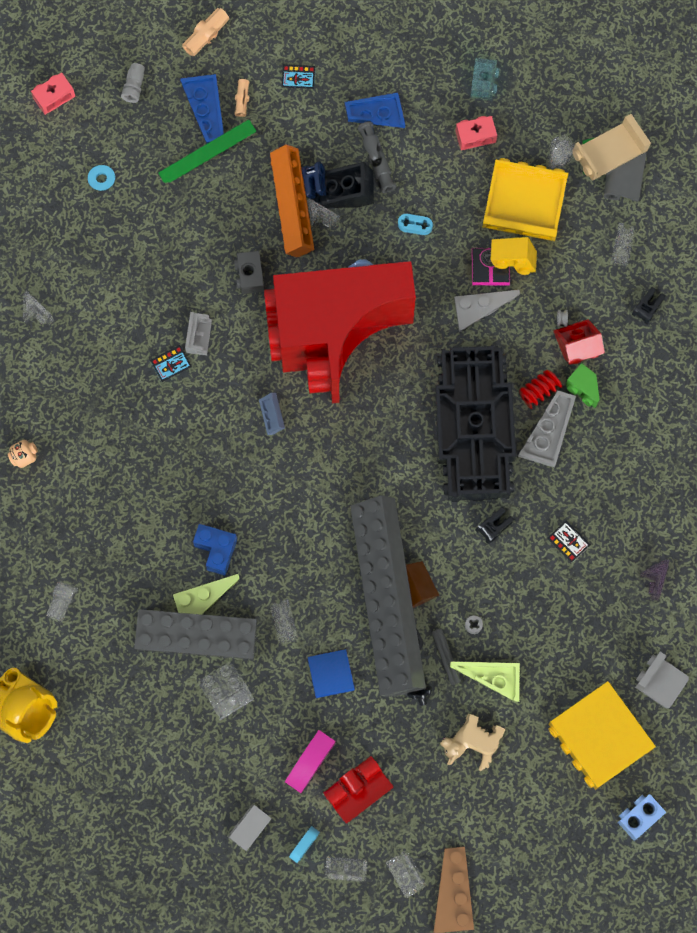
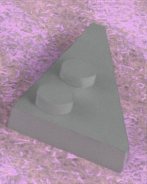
(474, 307)

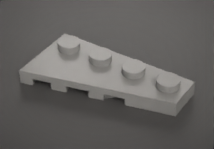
(546, 439)

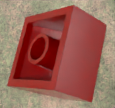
(579, 341)

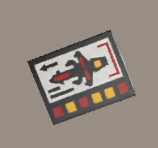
(569, 541)

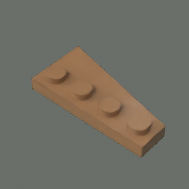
(454, 898)

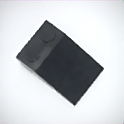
(348, 187)

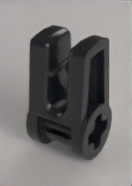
(647, 311)
(489, 530)

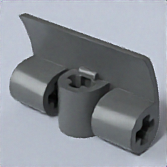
(625, 180)

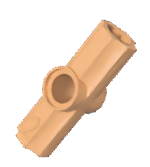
(205, 32)

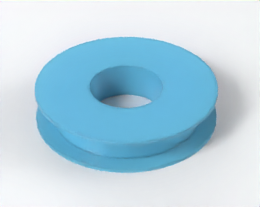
(98, 170)

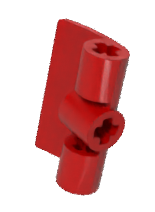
(358, 789)

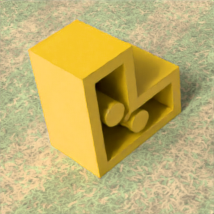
(514, 252)

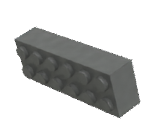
(196, 634)

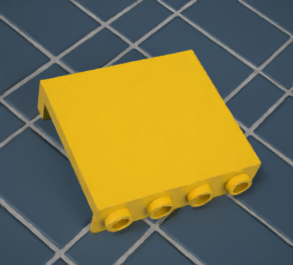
(525, 199)
(601, 735)

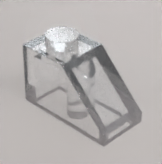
(560, 152)

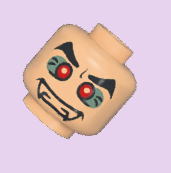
(22, 453)

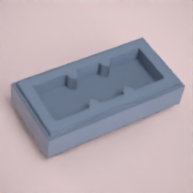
(271, 414)

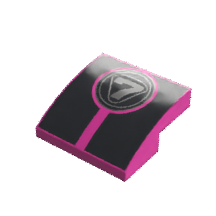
(484, 271)

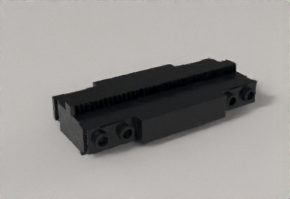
(475, 423)

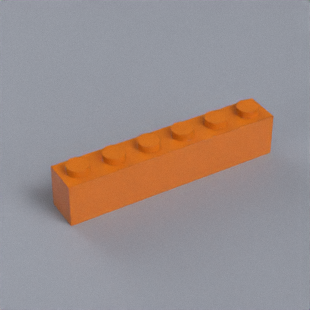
(292, 201)

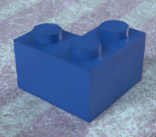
(219, 543)

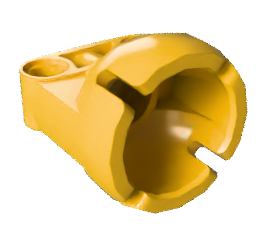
(25, 707)

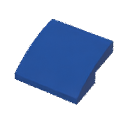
(331, 673)

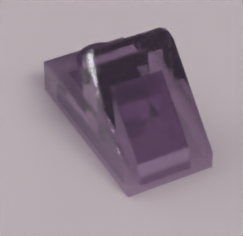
(657, 574)

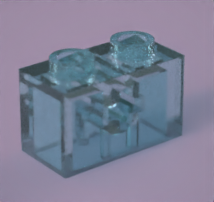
(481, 88)

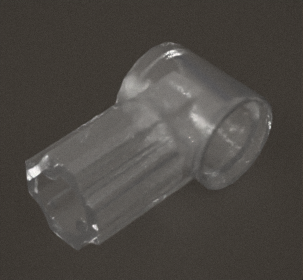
(62, 597)

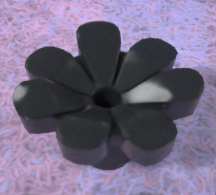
(421, 695)

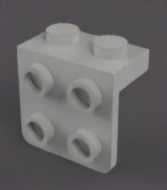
(661, 681)

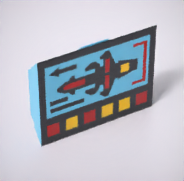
(298, 76)
(170, 363)

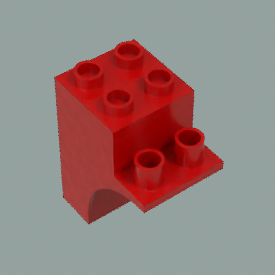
(326, 314)

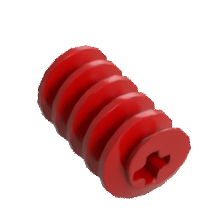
(539, 387)

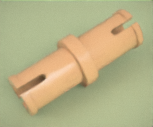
(242, 98)

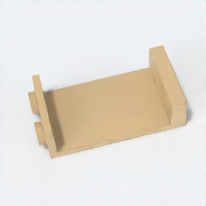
(612, 148)

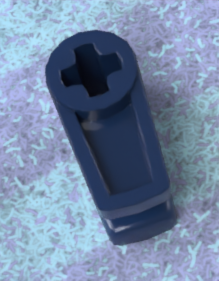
(314, 177)

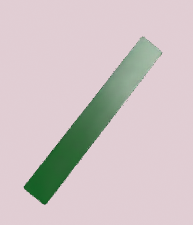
(207, 152)

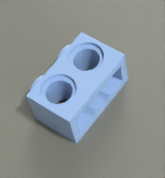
(644, 820)

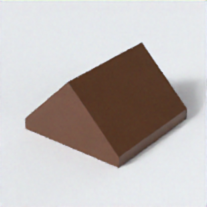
(420, 584)

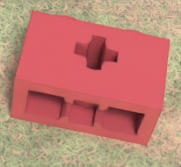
(61, 93)
(468, 137)

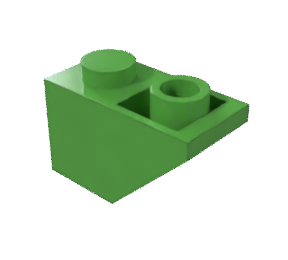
(584, 383)

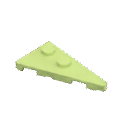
(201, 598)
(496, 676)

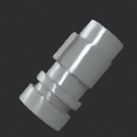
(132, 90)

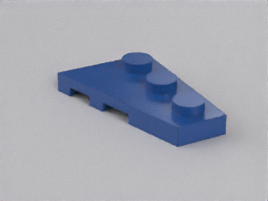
(379, 110)

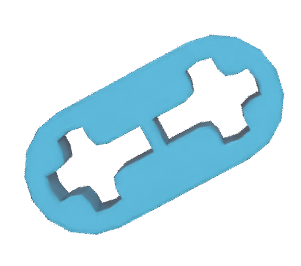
(415, 226)
(304, 844)

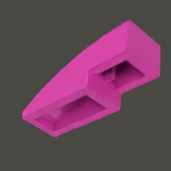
(310, 761)

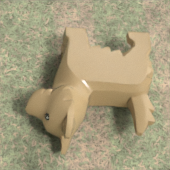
(474, 738)

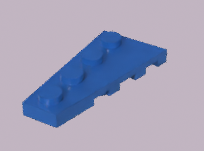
(205, 104)

